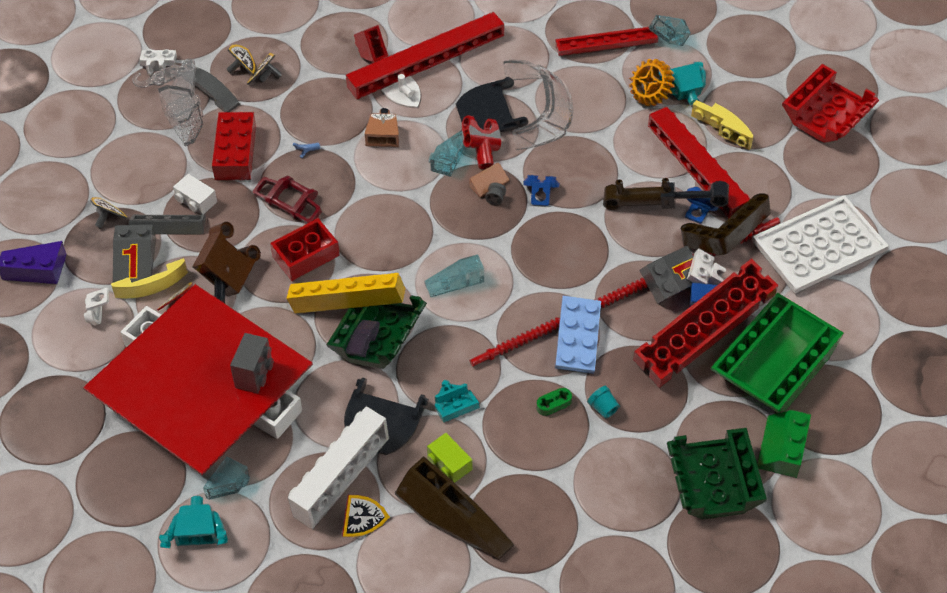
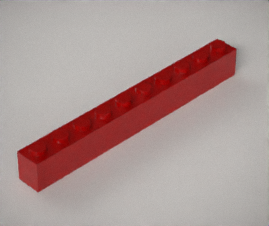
(425, 55)

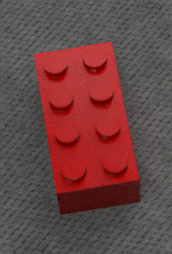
(234, 146)

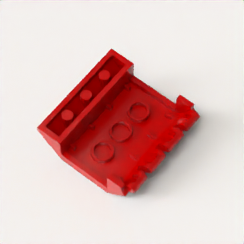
(826, 107)

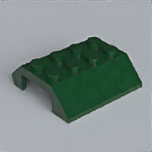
(395, 325)
(717, 475)

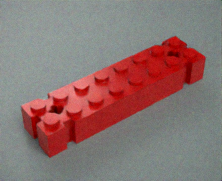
(705, 323)

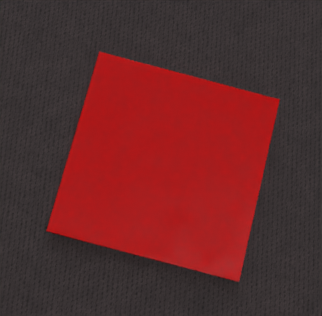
(181, 384)

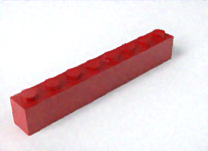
(694, 157)

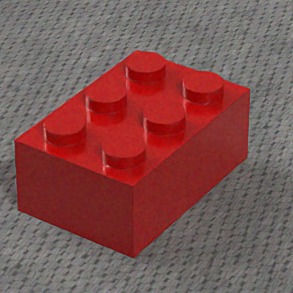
(304, 249)

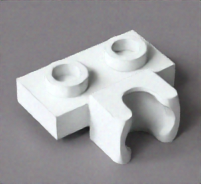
(157, 59)
(703, 269)

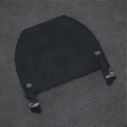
(489, 103)
(400, 418)

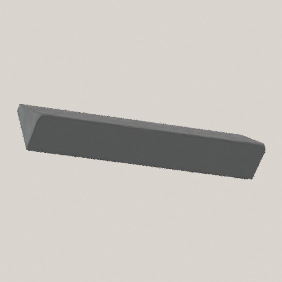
(171, 223)

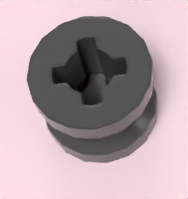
(495, 194)

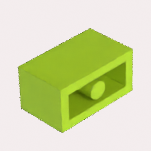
(449, 457)

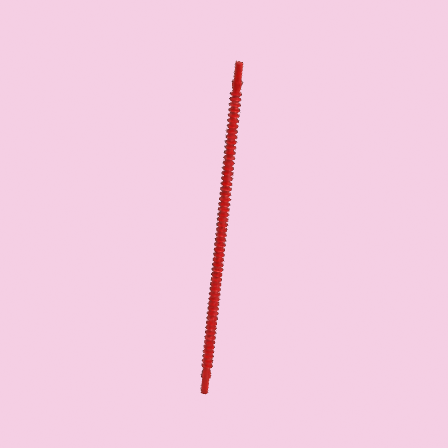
(605, 300)

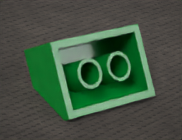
(784, 442)

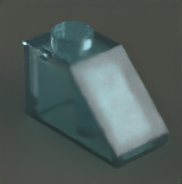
(670, 29)
(227, 479)

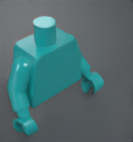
(688, 81)
(195, 526)

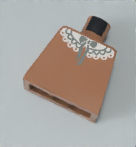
(382, 129)

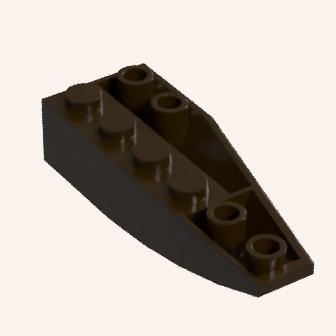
(449, 508)

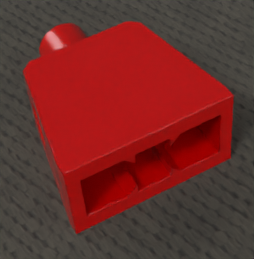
(371, 44)

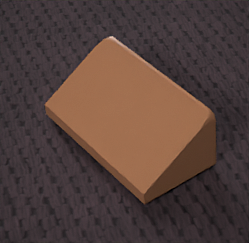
(482, 180)

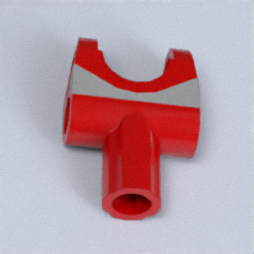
(481, 140)

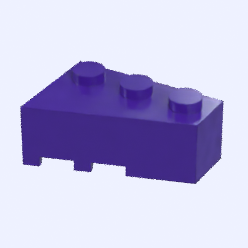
(33, 263)

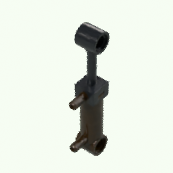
(666, 195)

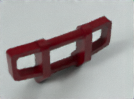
(306, 198)

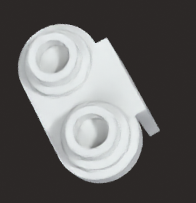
(94, 306)

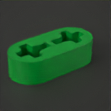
(552, 399)

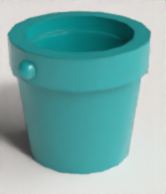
(604, 402)

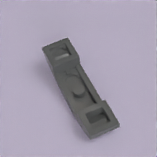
(216, 90)

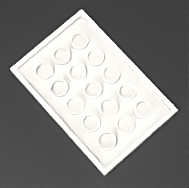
(819, 244)

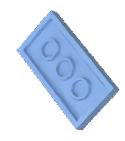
(578, 334)

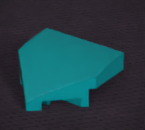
(454, 401)

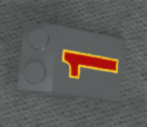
(133, 252)
(668, 274)

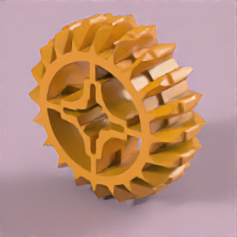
(649, 73)

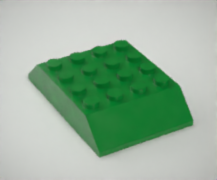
(778, 353)

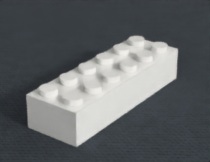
(338, 467)

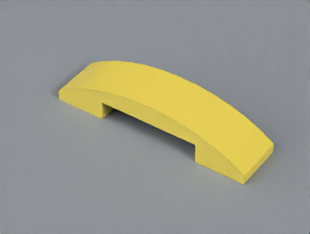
(152, 284)

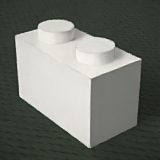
(195, 194)

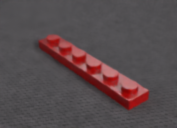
(605, 41)

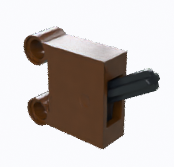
(223, 263)

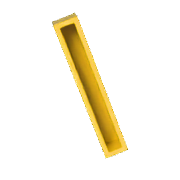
(346, 293)

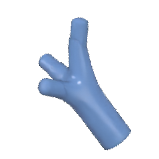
(306, 148)

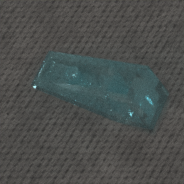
(447, 155)
(458, 275)

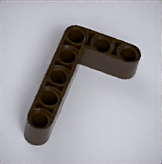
(730, 233)

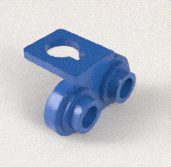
(532, 180)
(701, 203)

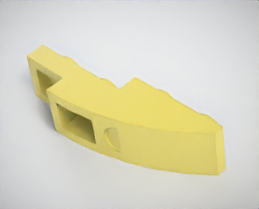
(729, 125)

